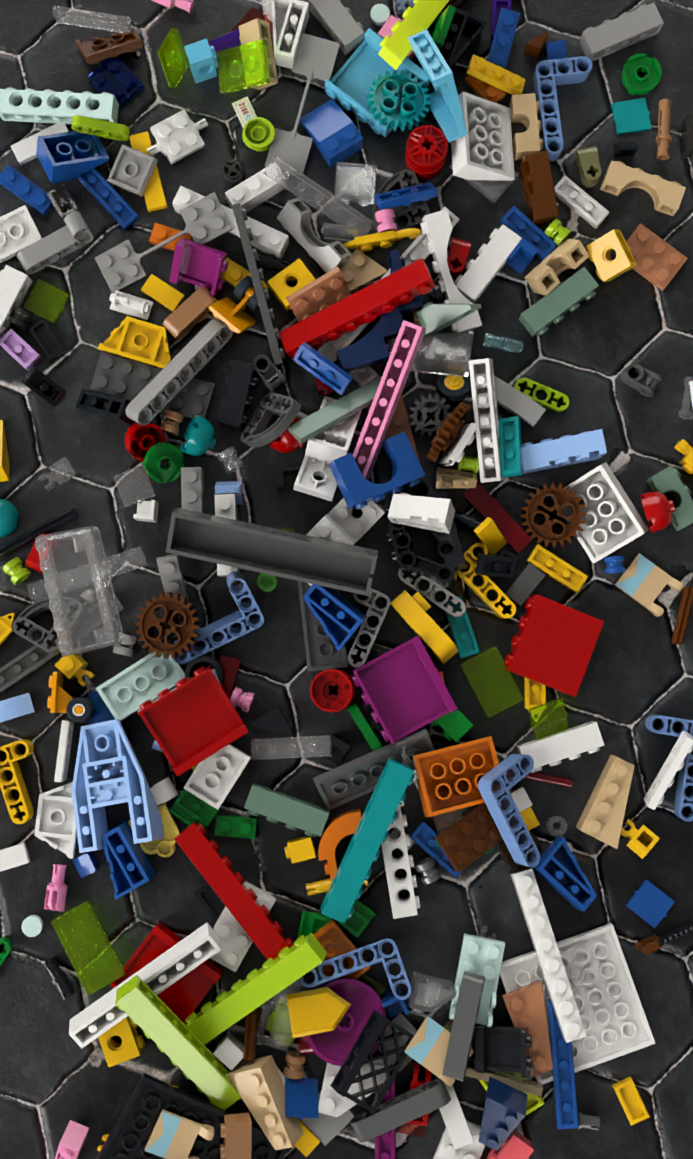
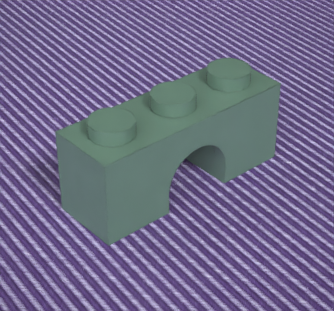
(669, 482)

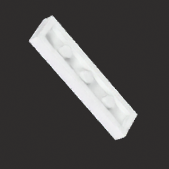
(666, 774)

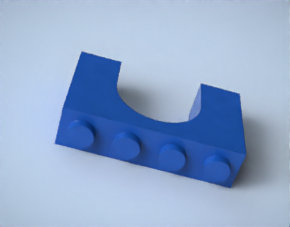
(359, 491)

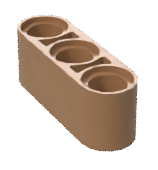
(189, 313)

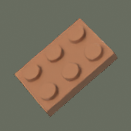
(654, 257)
(318, 294)

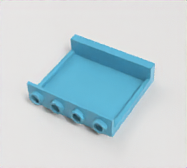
(357, 74)
(445, 99)

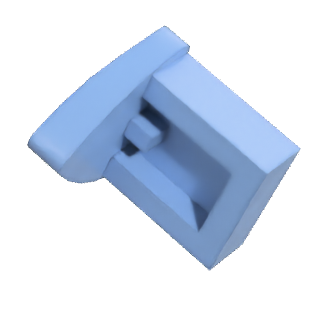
(230, 487)

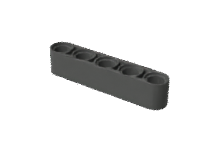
(463, 1026)
(400, 1110)

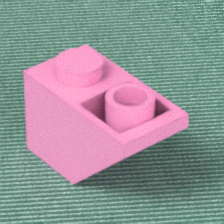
(72, 1141)

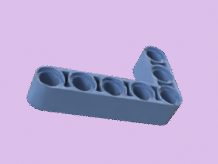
(550, 101)
(224, 624)
(684, 779)
(495, 791)
(359, 964)

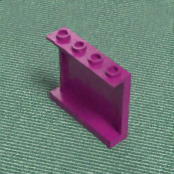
(403, 690)

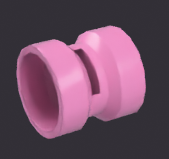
(386, 220)
(242, 699)

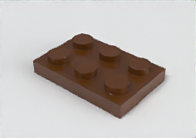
(469, 837)

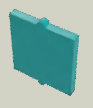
(631, 116)

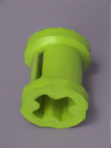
(469, 464)

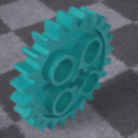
(413, 98)

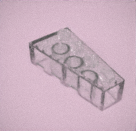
(443, 353)

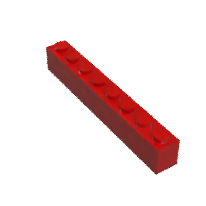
(359, 308)
(232, 891)

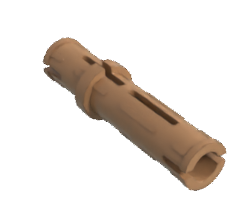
(664, 138)

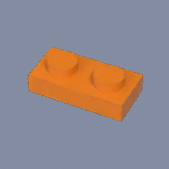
(484, 89)
(161, 233)

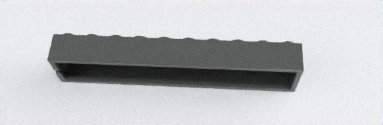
(271, 551)

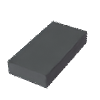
(524, 584)

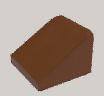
(536, 45)

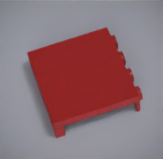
(553, 644)
(192, 720)
(185, 993)

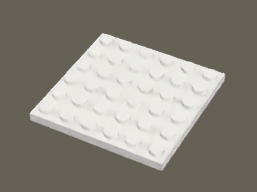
(605, 1000)

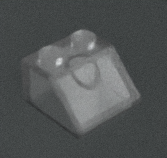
(356, 183)
(429, 992)

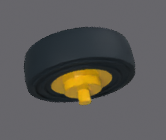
(453, 387)

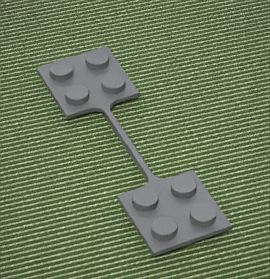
(315, 61)
(203, 220)
(327, 1126)

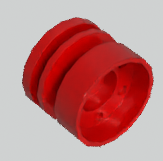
(422, 161)
(321, 689)

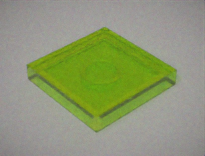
(173, 58)

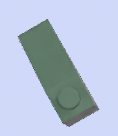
(441, 315)

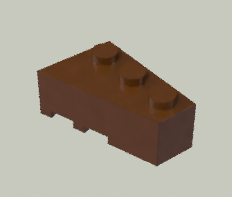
(538, 188)

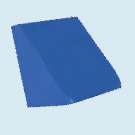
(556, 50)
(85, 864)

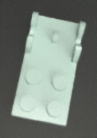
(138, 684)
(483, 958)

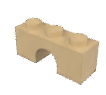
(524, 110)
(565, 256)

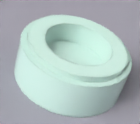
(379, 14)
(32, 925)

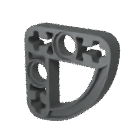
(413, 209)
(270, 404)
(47, 636)

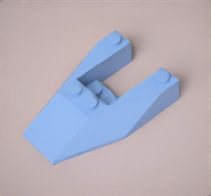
(107, 776)

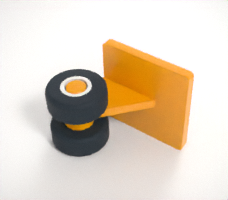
(234, 314)
(60, 701)

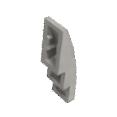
(517, 402)

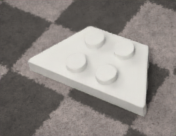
(57, 819)

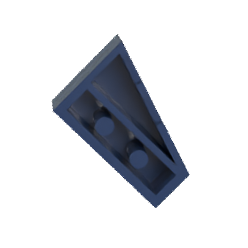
(501, 1113)

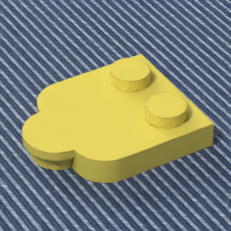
(166, 846)

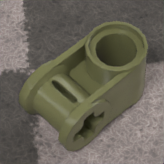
(588, 165)

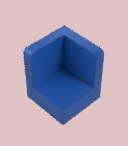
(521, 256)
(393, 1005)

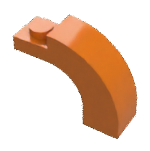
(336, 830)

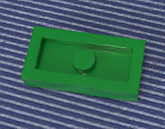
(235, 826)

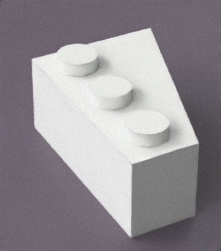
(289, 23)
(422, 512)

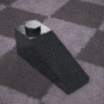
(104, 406)

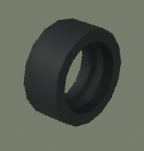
(205, 659)

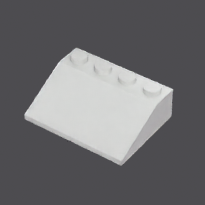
(487, 147)
(610, 513)

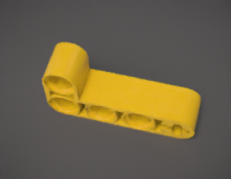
(487, 584)
(424, 627)
(17, 782)

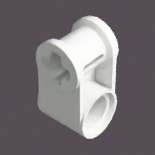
(163, 791)

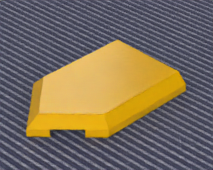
(315, 1011)

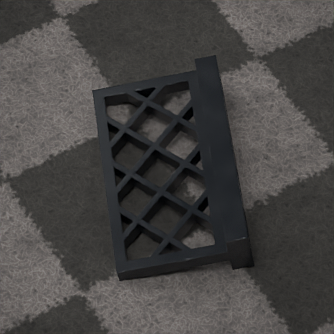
(358, 1056)

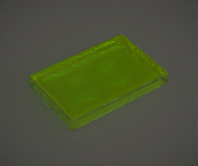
(243, 66)
(490, 682)

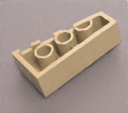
(607, 804)
(264, 1095)

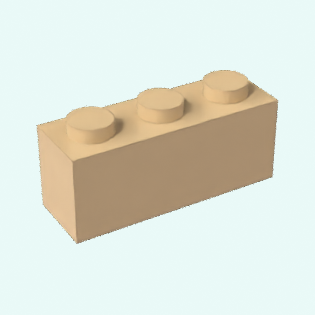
(255, 31)

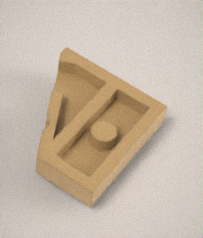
(361, 270)
(452, 478)

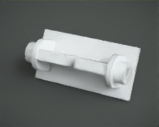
(130, 305)

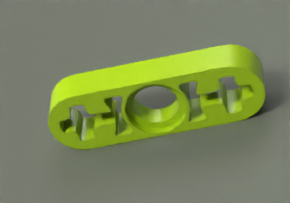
(100, 128)
(553, 405)

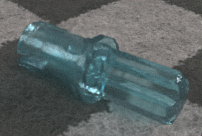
(502, 343)

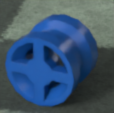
(614, 565)

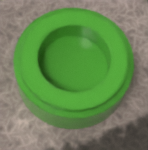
(267, 582)

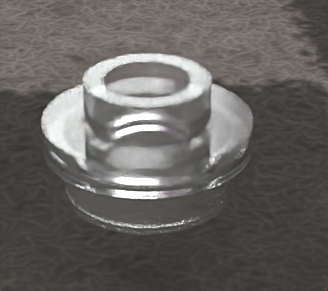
(561, 830)

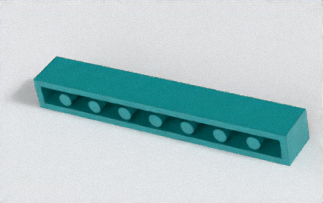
(367, 840)

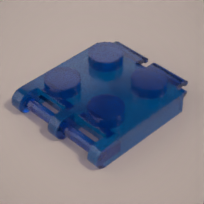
(114, 79)

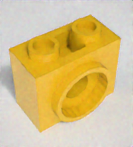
(600, 251)
(295, 272)
(129, 1048)

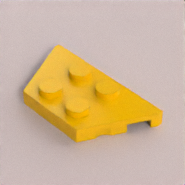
(139, 342)

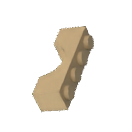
(664, 193)

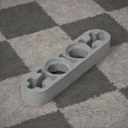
(431, 591)

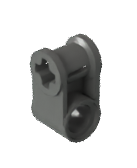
(271, 376)
(644, 380)

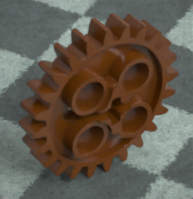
(448, 431)
(545, 531)
(184, 631)

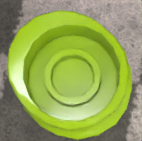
(258, 134)

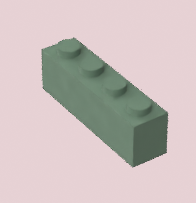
(558, 302)
(286, 809)

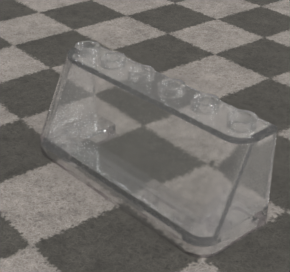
(79, 590)

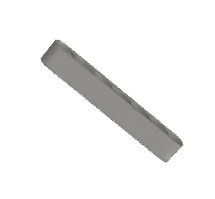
(178, 372)

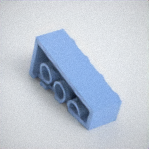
(563, 451)

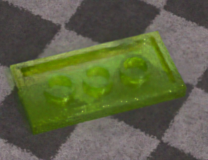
(88, 948)

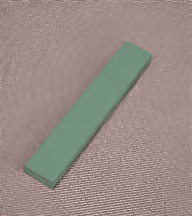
(335, 412)

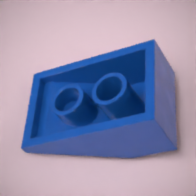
(332, 132)
(69, 154)

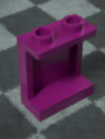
(199, 265)

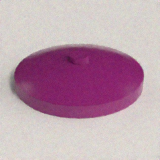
(336, 1044)

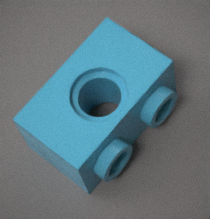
(202, 60)

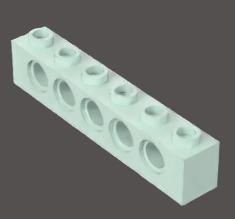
(48, 112)

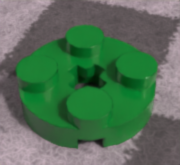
(635, 84)
(155, 455)

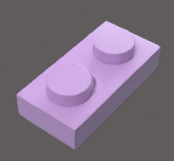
(19, 349)

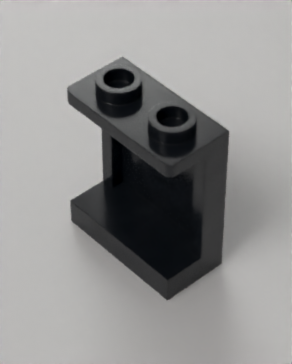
(502, 1049)

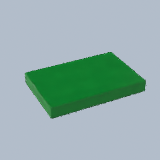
(440, 28)

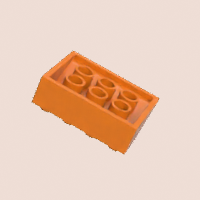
(451, 775)

